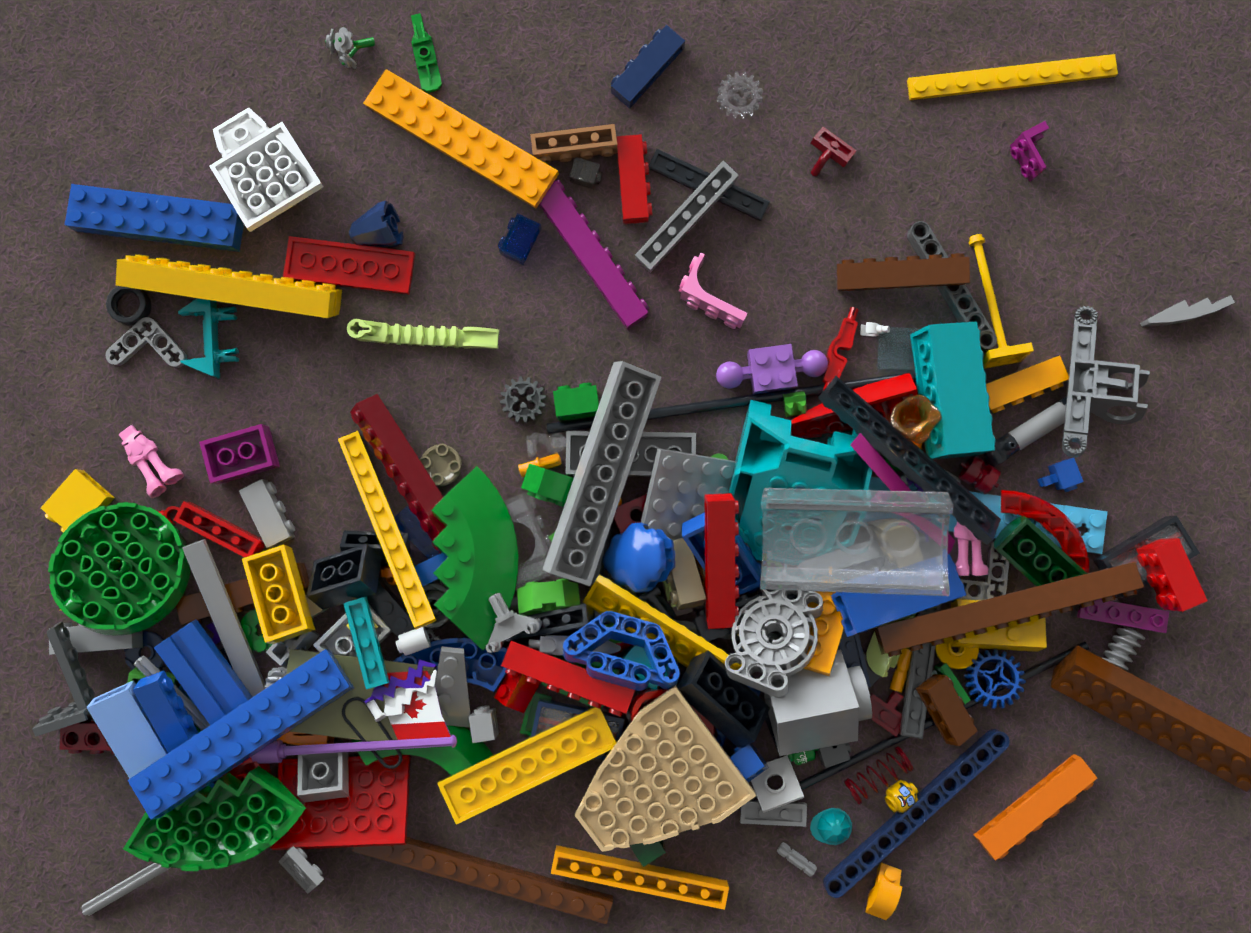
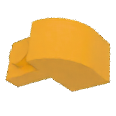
(886, 893)

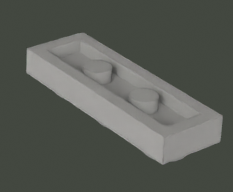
(787, 815)

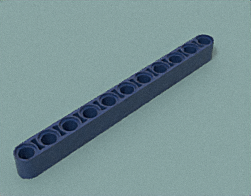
(911, 823)

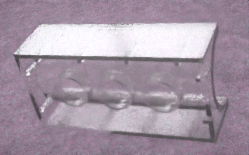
(856, 541)

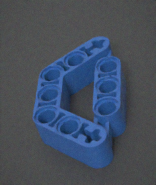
(617, 632)

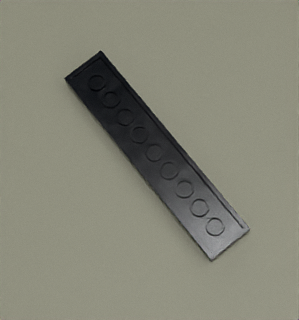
(909, 458)

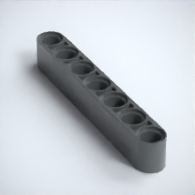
(961, 292)

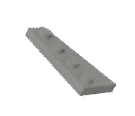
(453, 687)

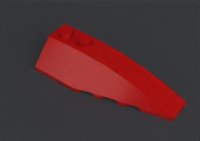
(880, 395)

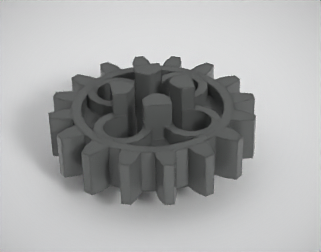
(511, 401)

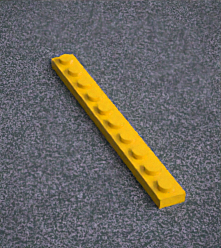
(1012, 77)
(387, 531)

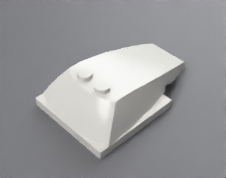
(261, 168)

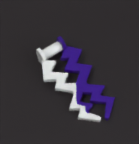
(408, 684)

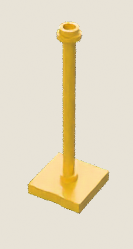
(1003, 354)

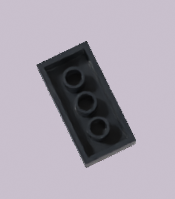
(723, 701)

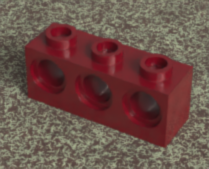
(86, 738)

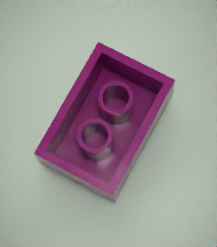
(239, 454)

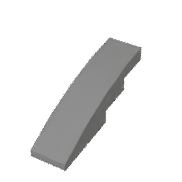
(1182, 312)

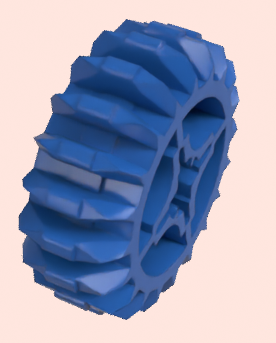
(1004, 682)

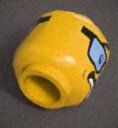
(901, 796)

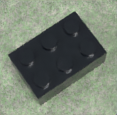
(344, 577)

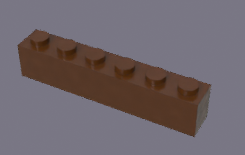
(903, 273)
(239, 592)

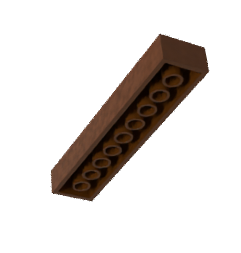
(1155, 715)

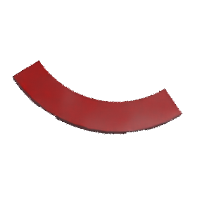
(1051, 519)

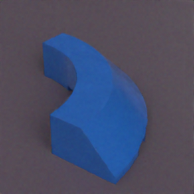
(481, 666)

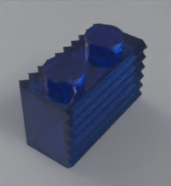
(519, 238)

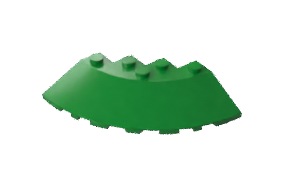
(479, 555)
(219, 824)

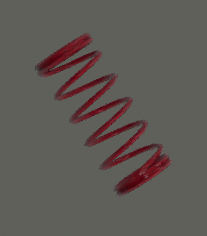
(905, 762)

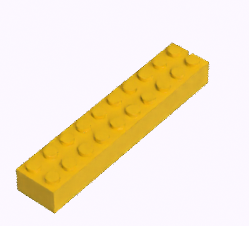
(228, 286)

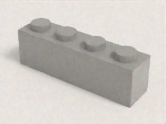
(87, 640)

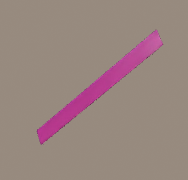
(883, 470)

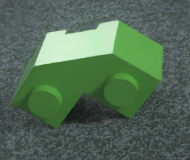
(547, 596)

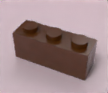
(947, 709)

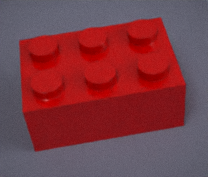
(1171, 574)

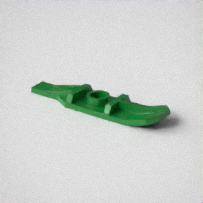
(427, 64)

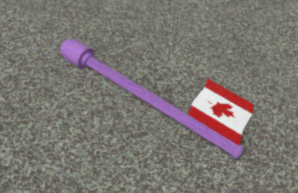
(417, 727)

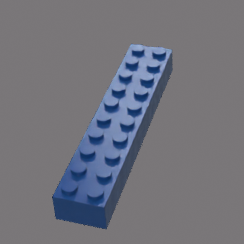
(240, 734)

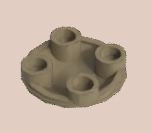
(442, 464)

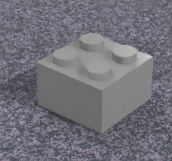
(323, 776)

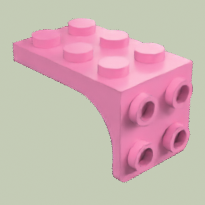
(698, 298)

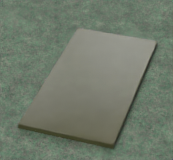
(330, 719)

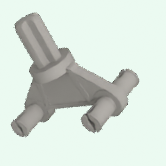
(508, 624)

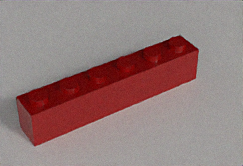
(720, 560)
(567, 677)

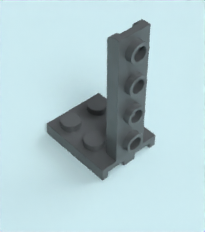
(76, 680)

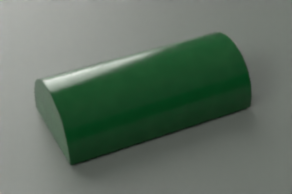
(1035, 553)

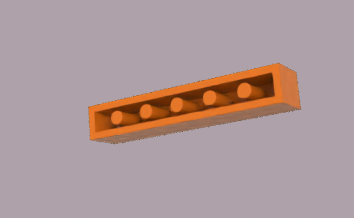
(1035, 807)

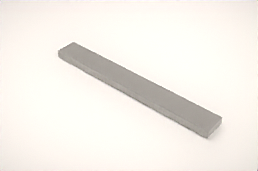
(224, 616)

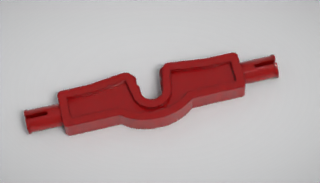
(843, 341)

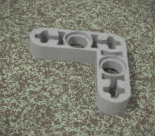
(150, 337)
(986, 587)

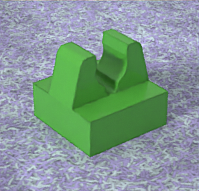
(794, 403)

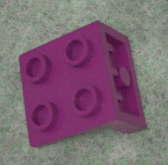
(1025, 152)

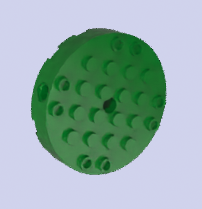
(87, 564)

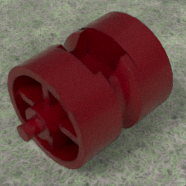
(981, 476)

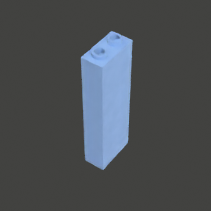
(127, 729)

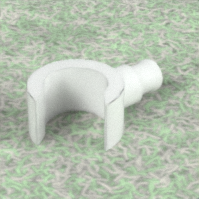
(873, 329)

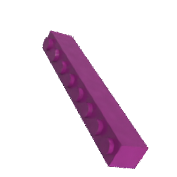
(593, 257)

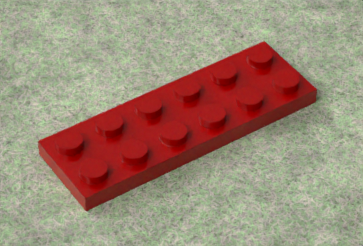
(349, 265)

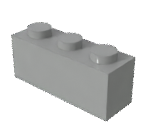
(267, 513)

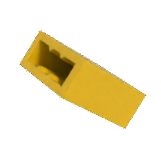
(75, 498)

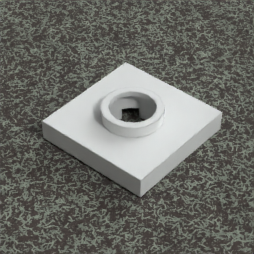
(788, 793)

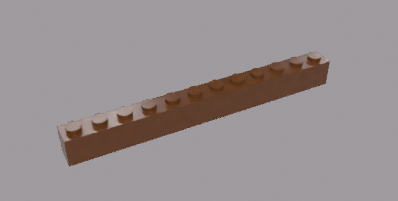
(1008, 608)
(495, 878)

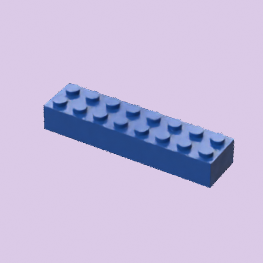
(154, 218)

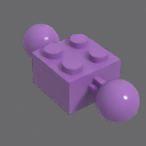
(772, 369)

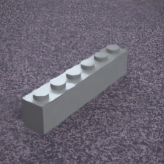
(686, 216)

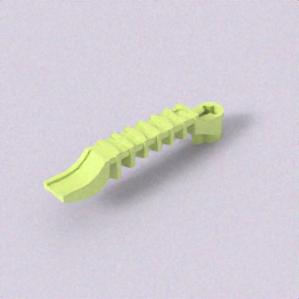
(384, 333)

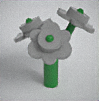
(342, 42)

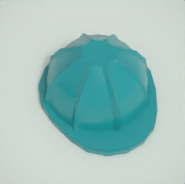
(831, 826)

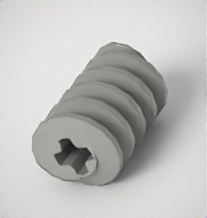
(1123, 647)

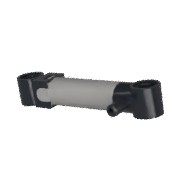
(1027, 433)

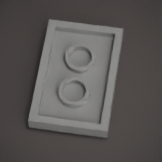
(301, 870)

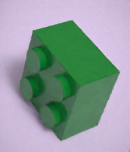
(576, 402)
(547, 485)

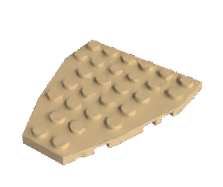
(661, 779)

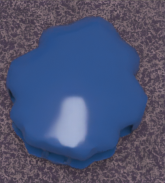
(640, 557)

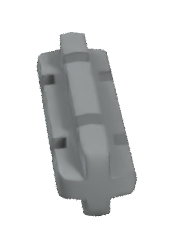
(796, 859)

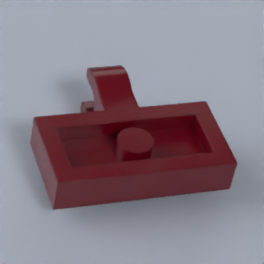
(885, 712)

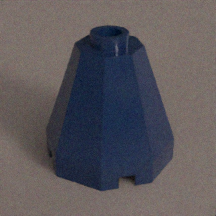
(377, 227)

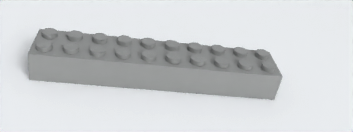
(602, 473)

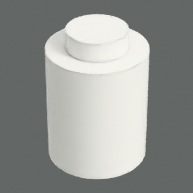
(413, 641)

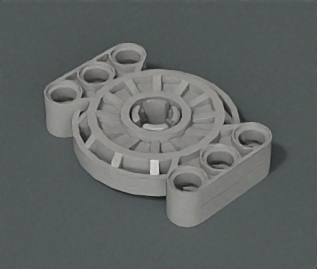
(781, 658)

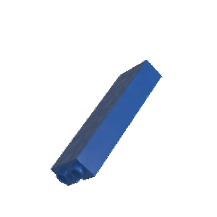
(871, 610)
(203, 672)

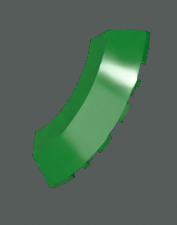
(451, 759)

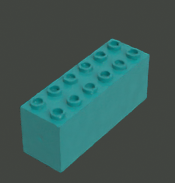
(954, 380)

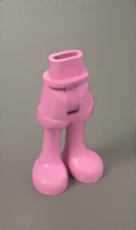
(142, 449)
(977, 566)

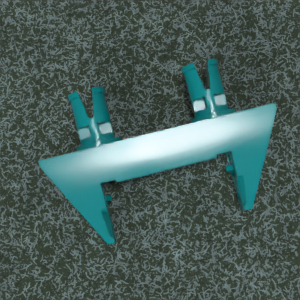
(213, 356)

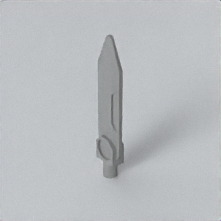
(554, 645)

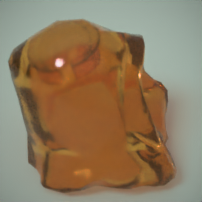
(915, 418)

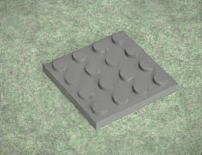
(679, 488)

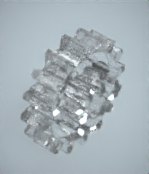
(747, 89)

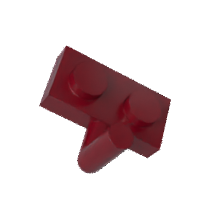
(832, 148)

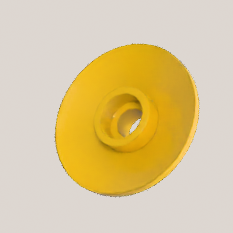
(958, 660)

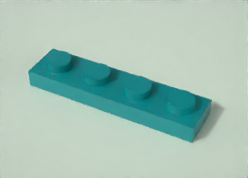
(366, 643)

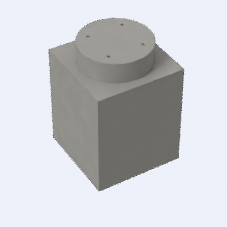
(819, 708)

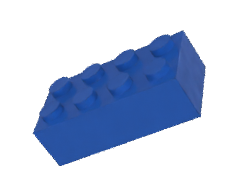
(749, 571)

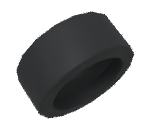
(115, 295)

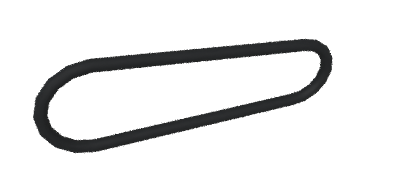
(363, 740)

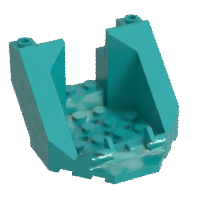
(777, 460)

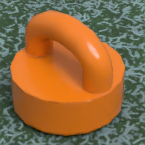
(385, 571)

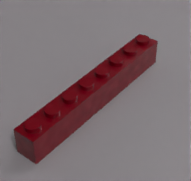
(400, 462)

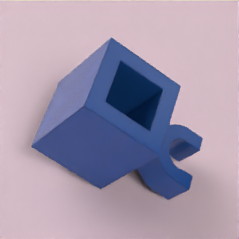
(1063, 474)

